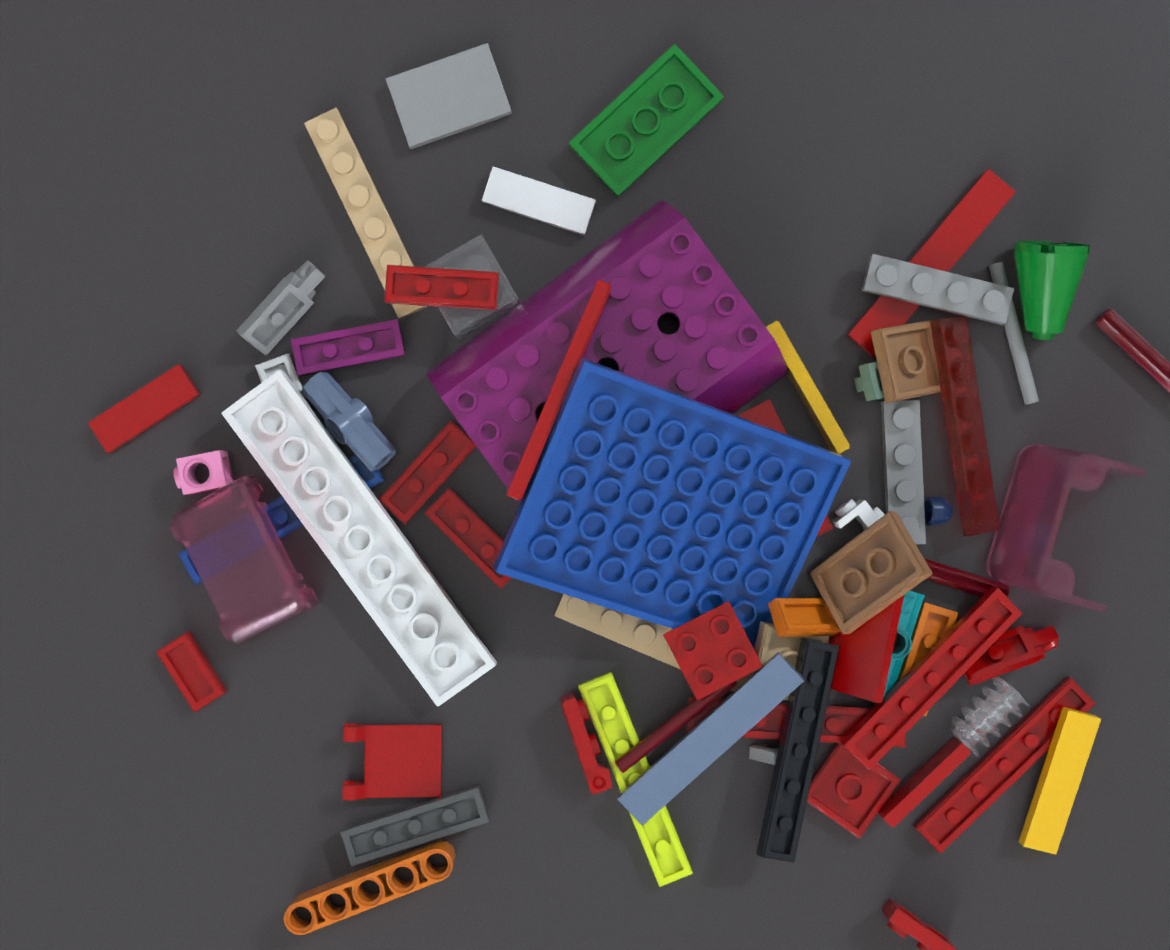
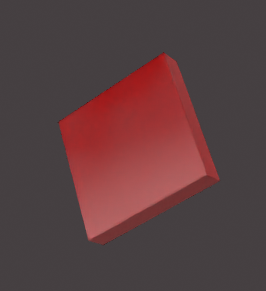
(849, 790)

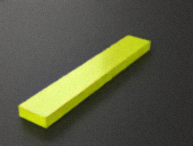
(618, 737)

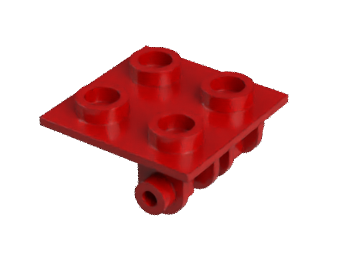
(712, 650)

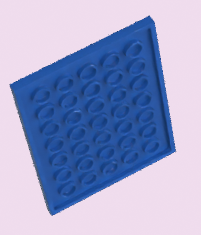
(667, 505)

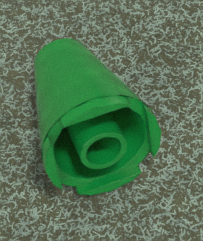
(1048, 283)

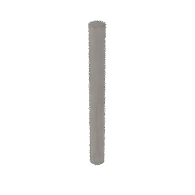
(1016, 341)

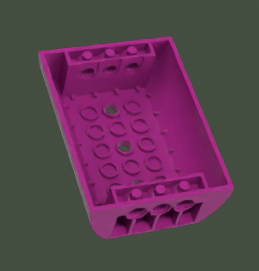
(654, 269)

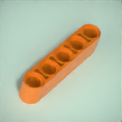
(358, 899)

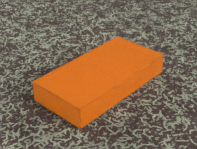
(802, 617)

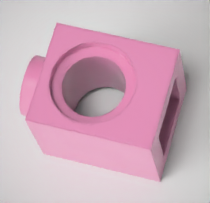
(219, 472)

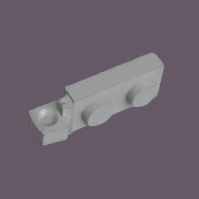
(281, 308)

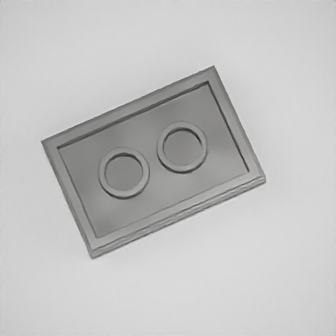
(448, 96)

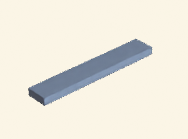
(710, 738)

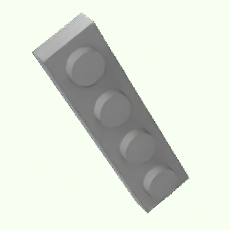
(937, 289)
(904, 465)

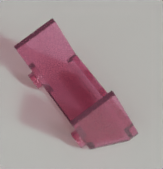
(1034, 515)

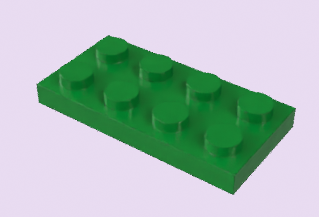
(646, 120)

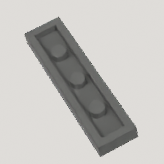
(415, 825)

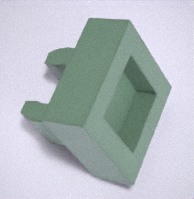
(869, 382)

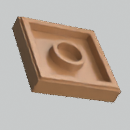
(906, 361)

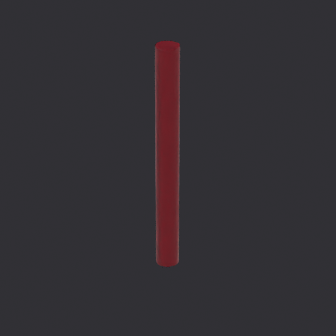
(668, 728)

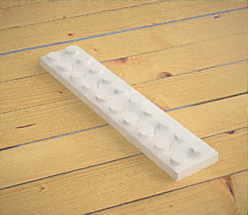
(359, 537)

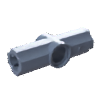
(348, 421)

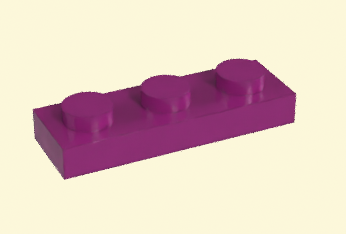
(348, 347)

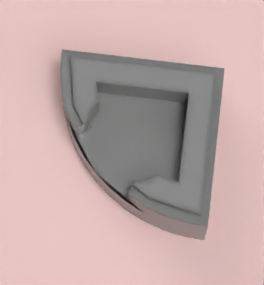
(762, 753)

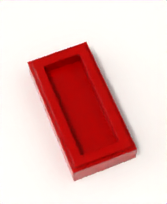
(191, 671)

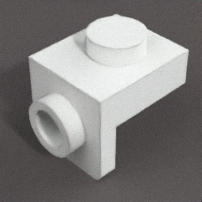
(860, 510)

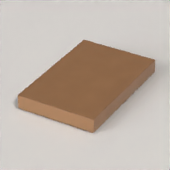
(870, 572)

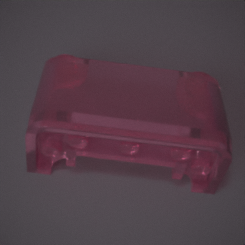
(241, 560)

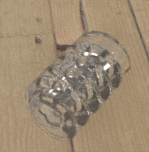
(987, 715)

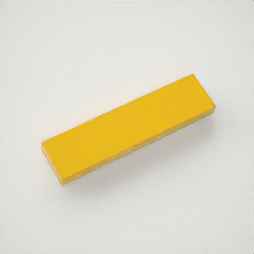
(808, 392)
(1059, 780)

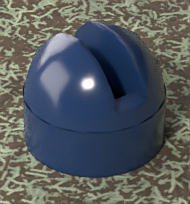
(937, 511)

